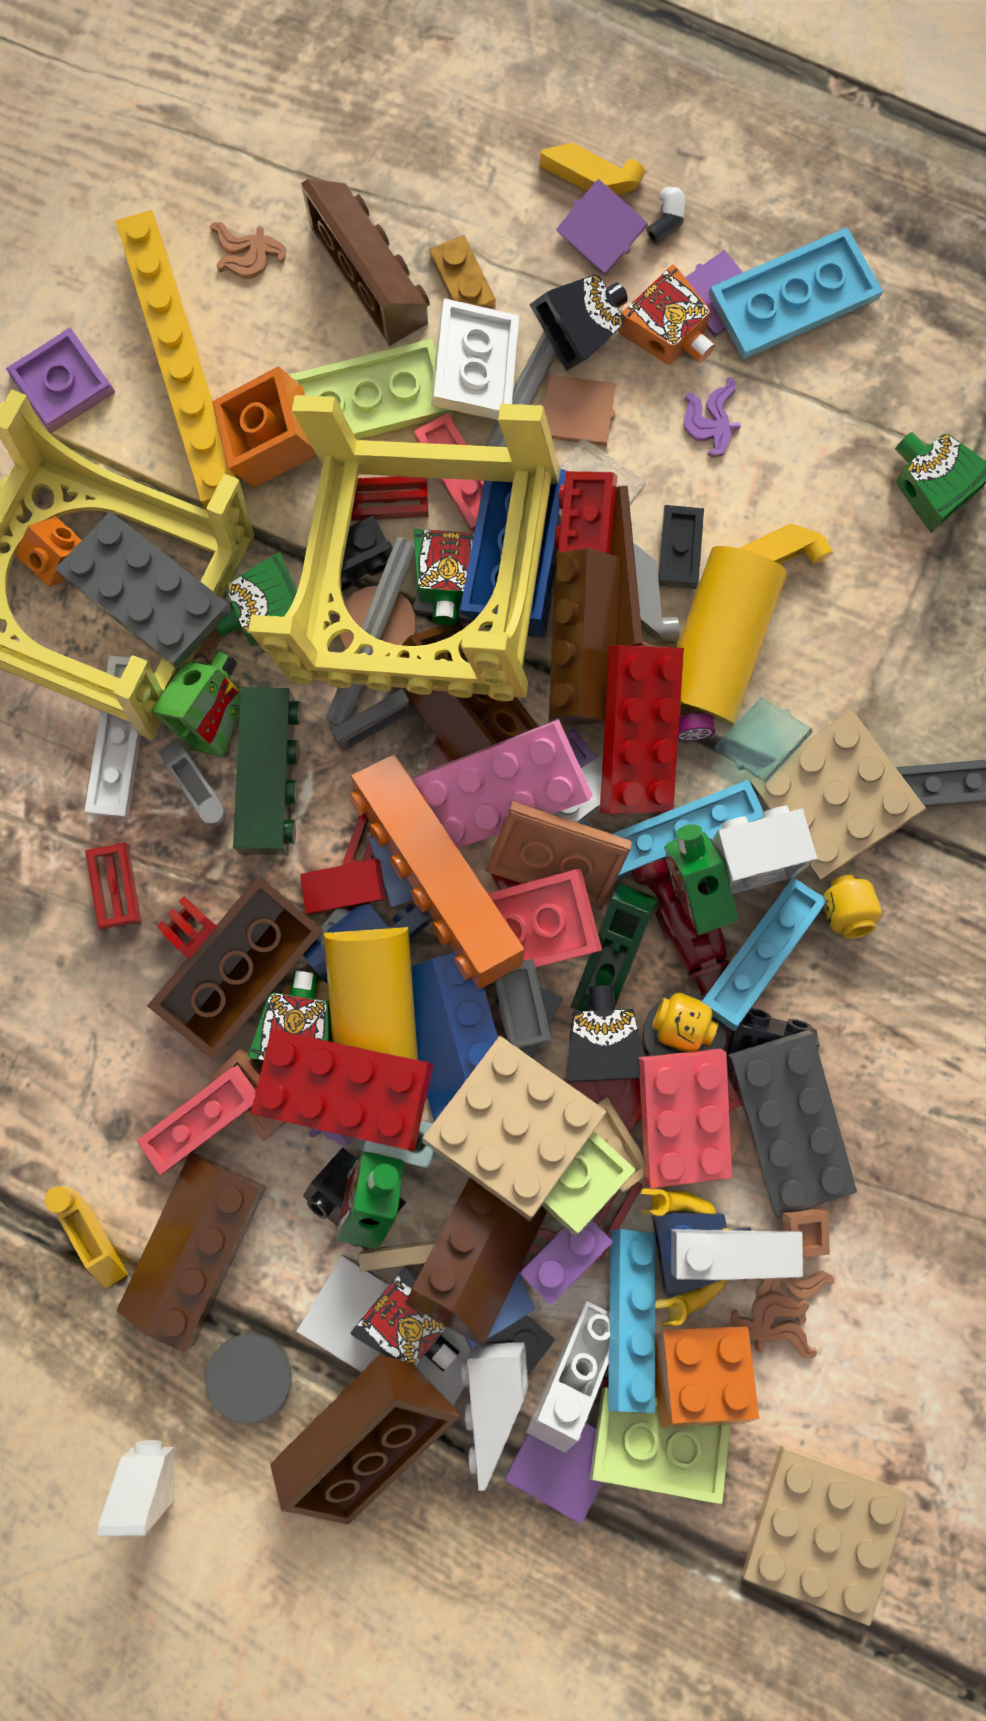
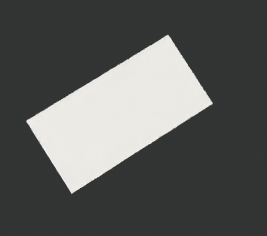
(342, 1305)

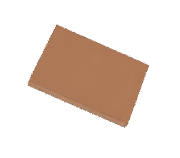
(543, 845)

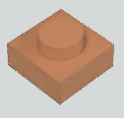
(814, 1229)

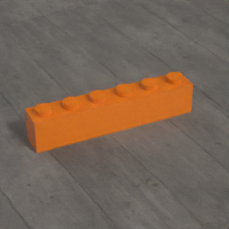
(437, 872)

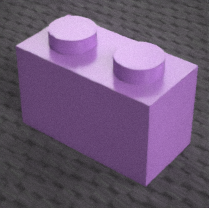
(564, 1260)

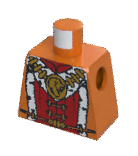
(669, 319)

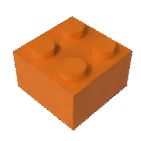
(260, 428)
(704, 1377)

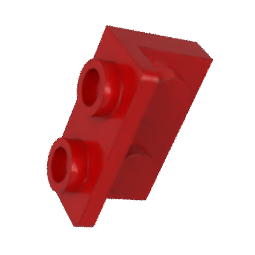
(587, 511)

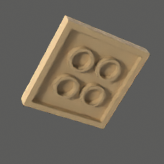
(846, 792)
(514, 1127)
(825, 1535)

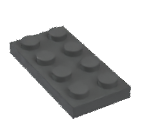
(143, 589)
(792, 1123)

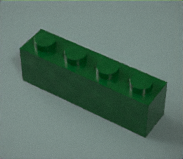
(265, 771)

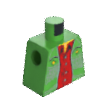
(202, 705)

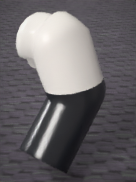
(672, 214)

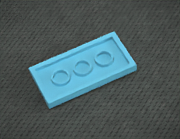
(795, 293)

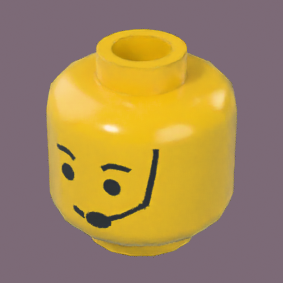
(852, 907)
(684, 1023)

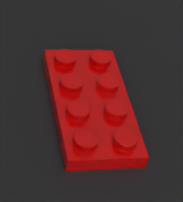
(641, 729)
(342, 1089)

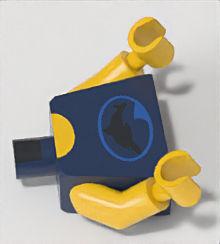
(682, 1211)

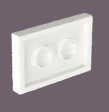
(474, 359)

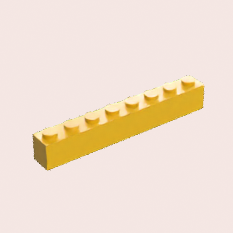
(175, 349)

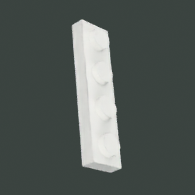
(113, 759)

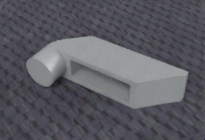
(649, 600)
(193, 783)

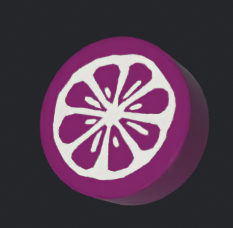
(696, 727)

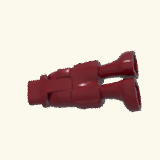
(699, 954)

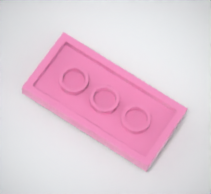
(477, 789)

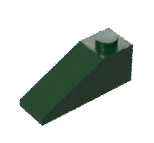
(620, 941)

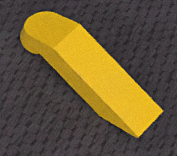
(584, 168)
(791, 542)
(86, 1234)

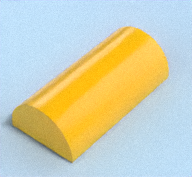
(727, 630)
(371, 990)

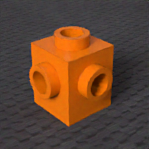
(45, 547)

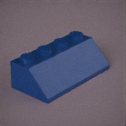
(487, 553)
(451, 1026)

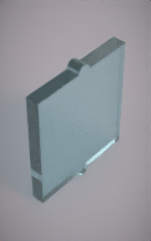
(763, 739)

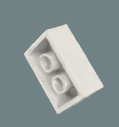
(765, 848)

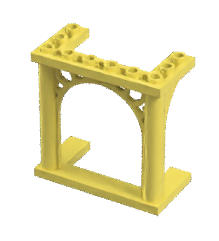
(48, 463)
(496, 657)

